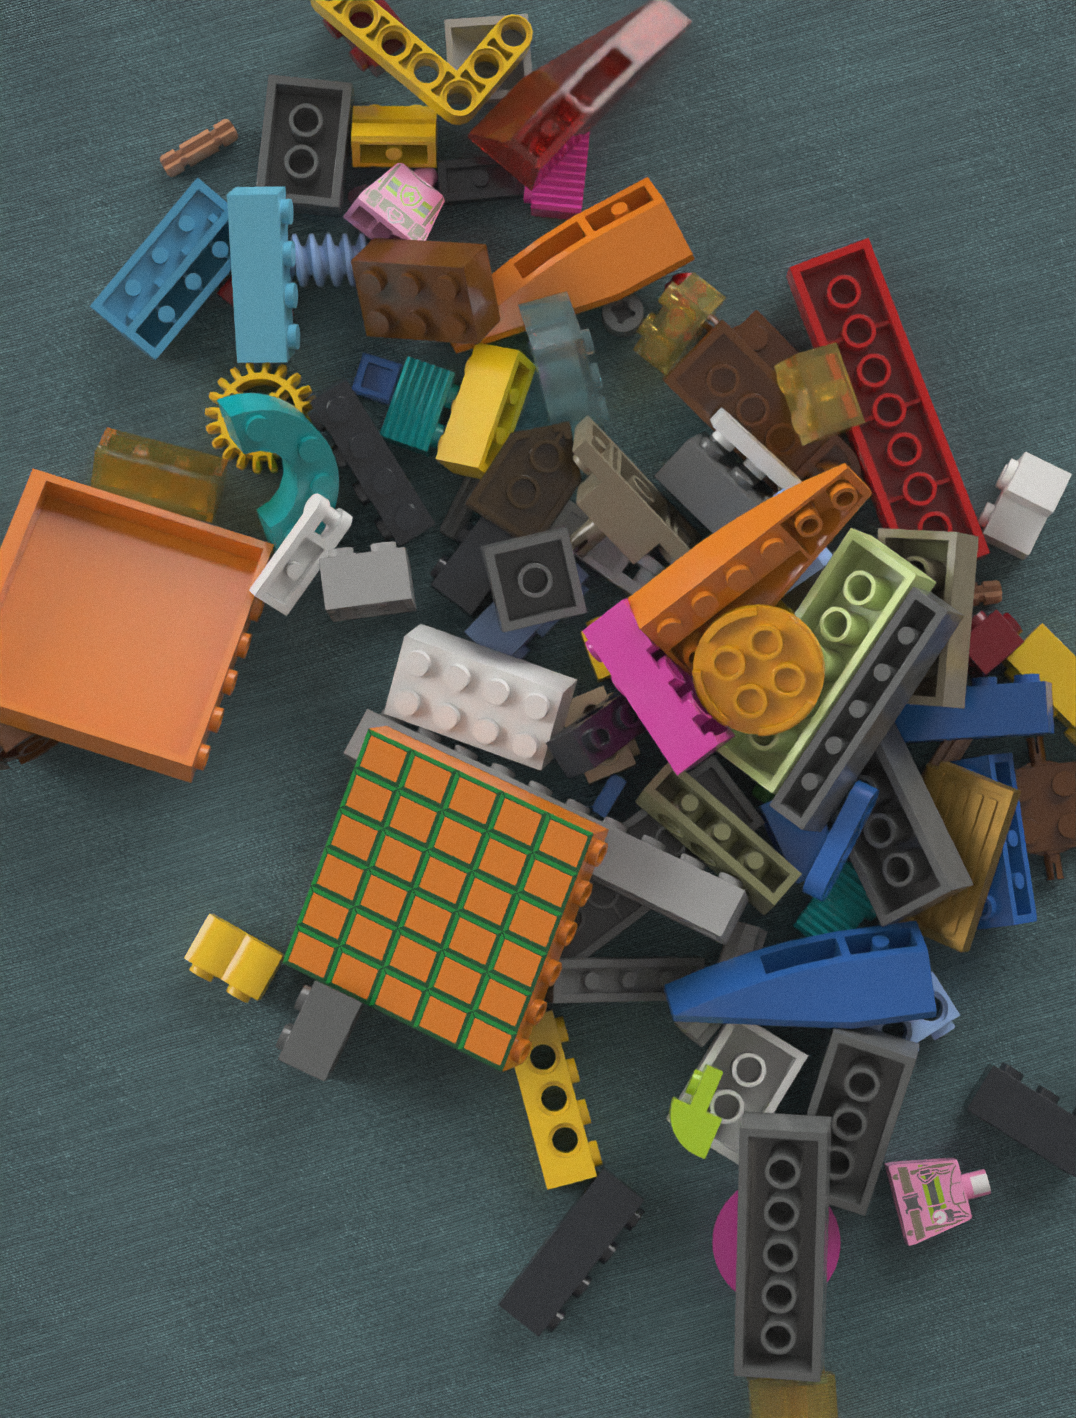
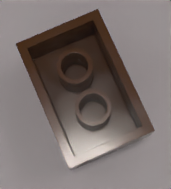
(426, 290)

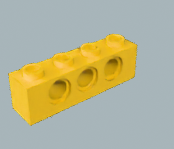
(557, 1166)

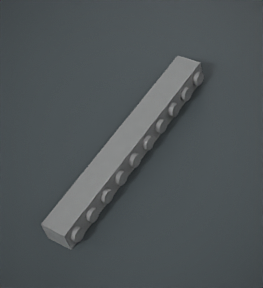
(631, 865)

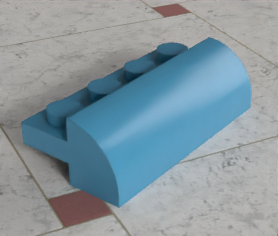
(170, 272)

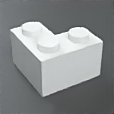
(1026, 500)

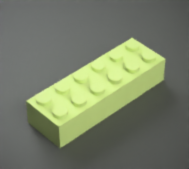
(847, 615)

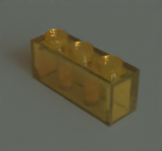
(159, 474)

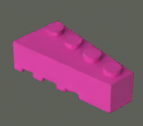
(656, 689)

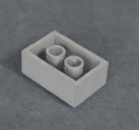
(367, 582)

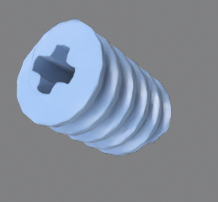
(325, 259)

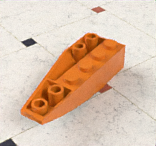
(592, 257)
(746, 561)

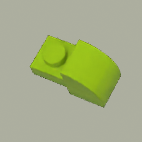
(691, 1121)

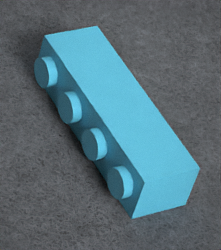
(262, 274)

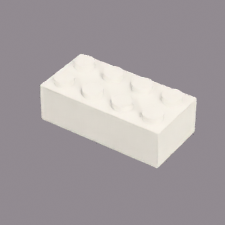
(479, 696)

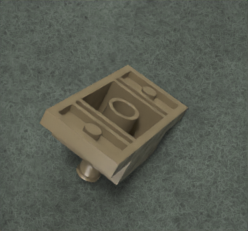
(623, 503)

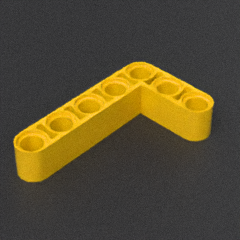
(418, 54)

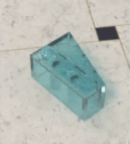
(562, 362)

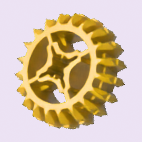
(285, 389)

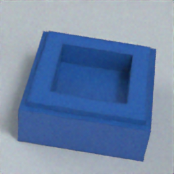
(376, 379)
(608, 796)

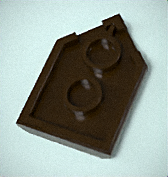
(528, 481)

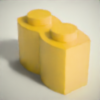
(233, 957)

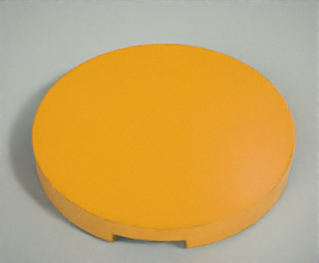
(758, 670)

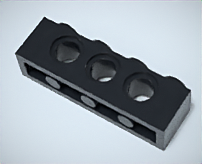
(596, 735)

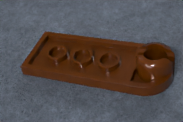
(733, 376)

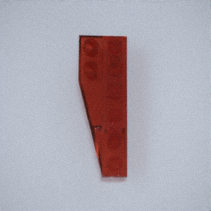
(570, 94)

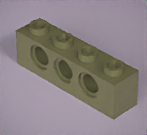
(718, 836)

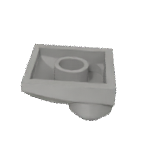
(462, 39)

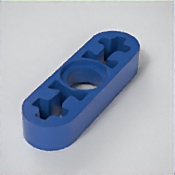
(840, 840)

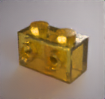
(679, 322)
(819, 394)

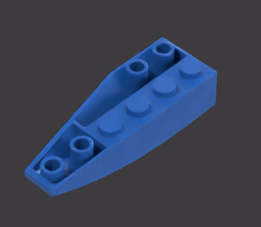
(815, 982)

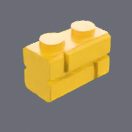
(394, 135)

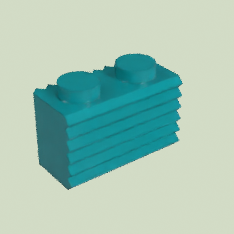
(419, 406)
(840, 911)

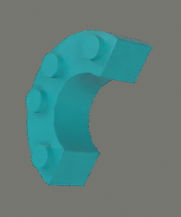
(309, 465)

